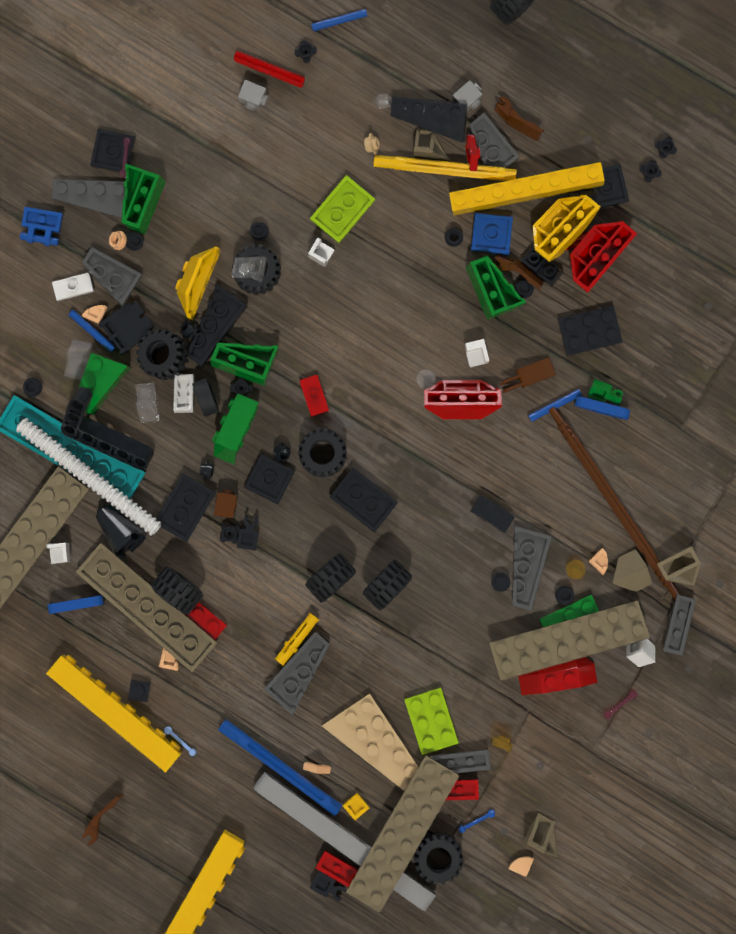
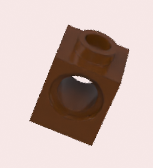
(226, 504)

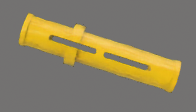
(297, 638)

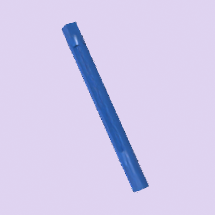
(280, 767)

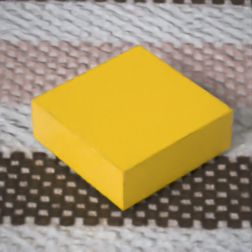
(356, 806)

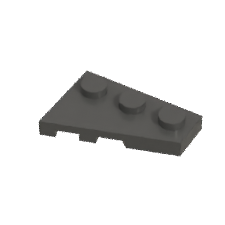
(493, 146)
(112, 275)

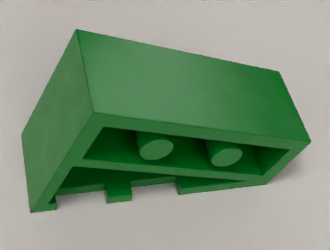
(140, 197)
(492, 288)
(245, 360)
(101, 378)
(234, 428)

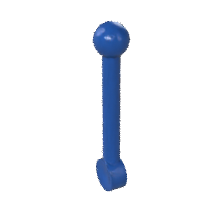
(490, 813)

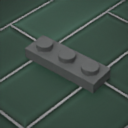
(679, 625)
(464, 761)

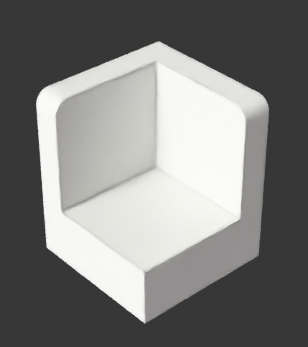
(320, 252)
(476, 353)
(59, 552)
(641, 653)

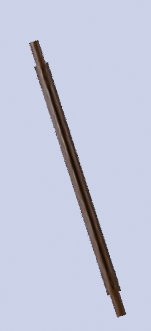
(612, 499)

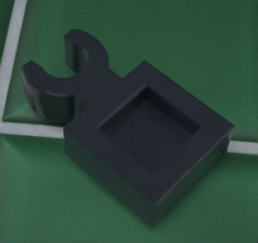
(248, 537)
(325, 884)

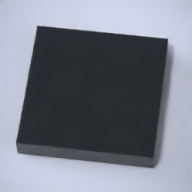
(109, 150)
(269, 479)

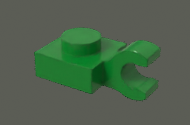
(602, 391)

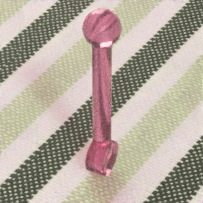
(126, 141)
(632, 695)

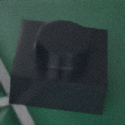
(139, 691)

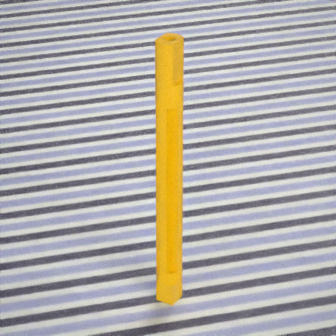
(444, 168)

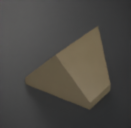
(428, 146)
(681, 567)
(632, 572)
(542, 836)

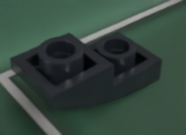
(540, 266)
(492, 513)

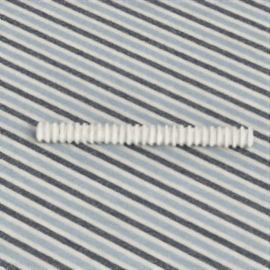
(88, 476)

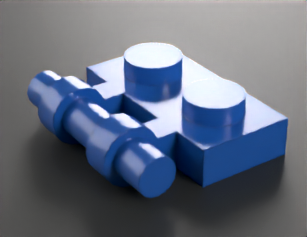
(41, 220)

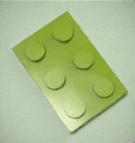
(342, 209)
(431, 721)

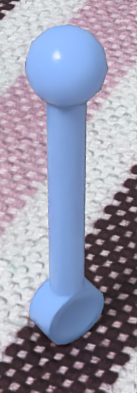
(168, 730)

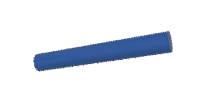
(339, 20)
(92, 331)
(558, 403)

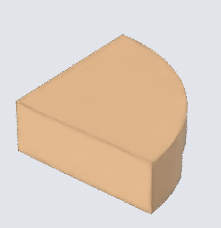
(95, 313)
(600, 561)
(168, 661)
(320, 769)
(521, 865)

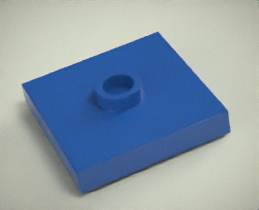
(491, 234)

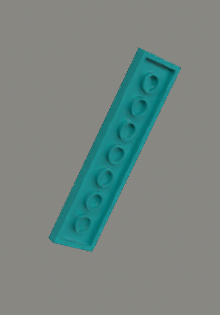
(116, 472)

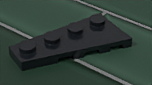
(434, 115)
(216, 323)

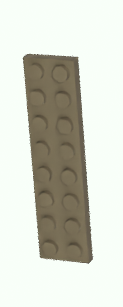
(37, 529)
(146, 608)
(569, 640)
(402, 833)

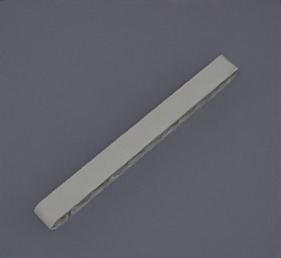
(336, 835)

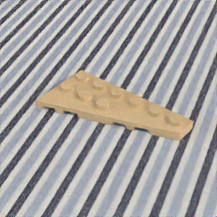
(374, 739)

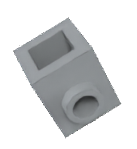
(469, 94)
(253, 95)

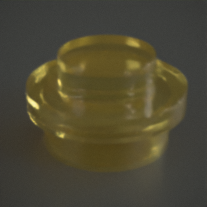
(575, 569)

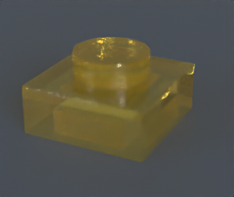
(502, 742)

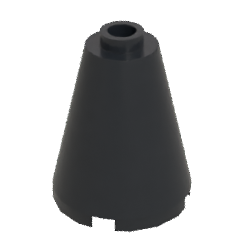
(119, 531)

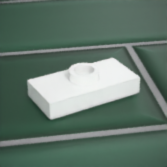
(73, 286)
(183, 393)

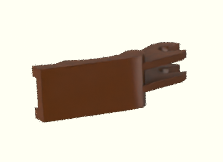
(505, 110)
(509, 264)
(531, 374)
(93, 827)

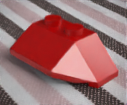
(598, 252)
(462, 399)
(559, 677)

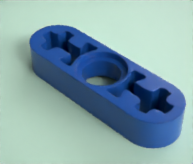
(602, 408)
(75, 604)

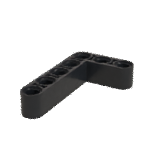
(100, 437)

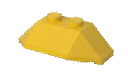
(563, 225)
(195, 280)

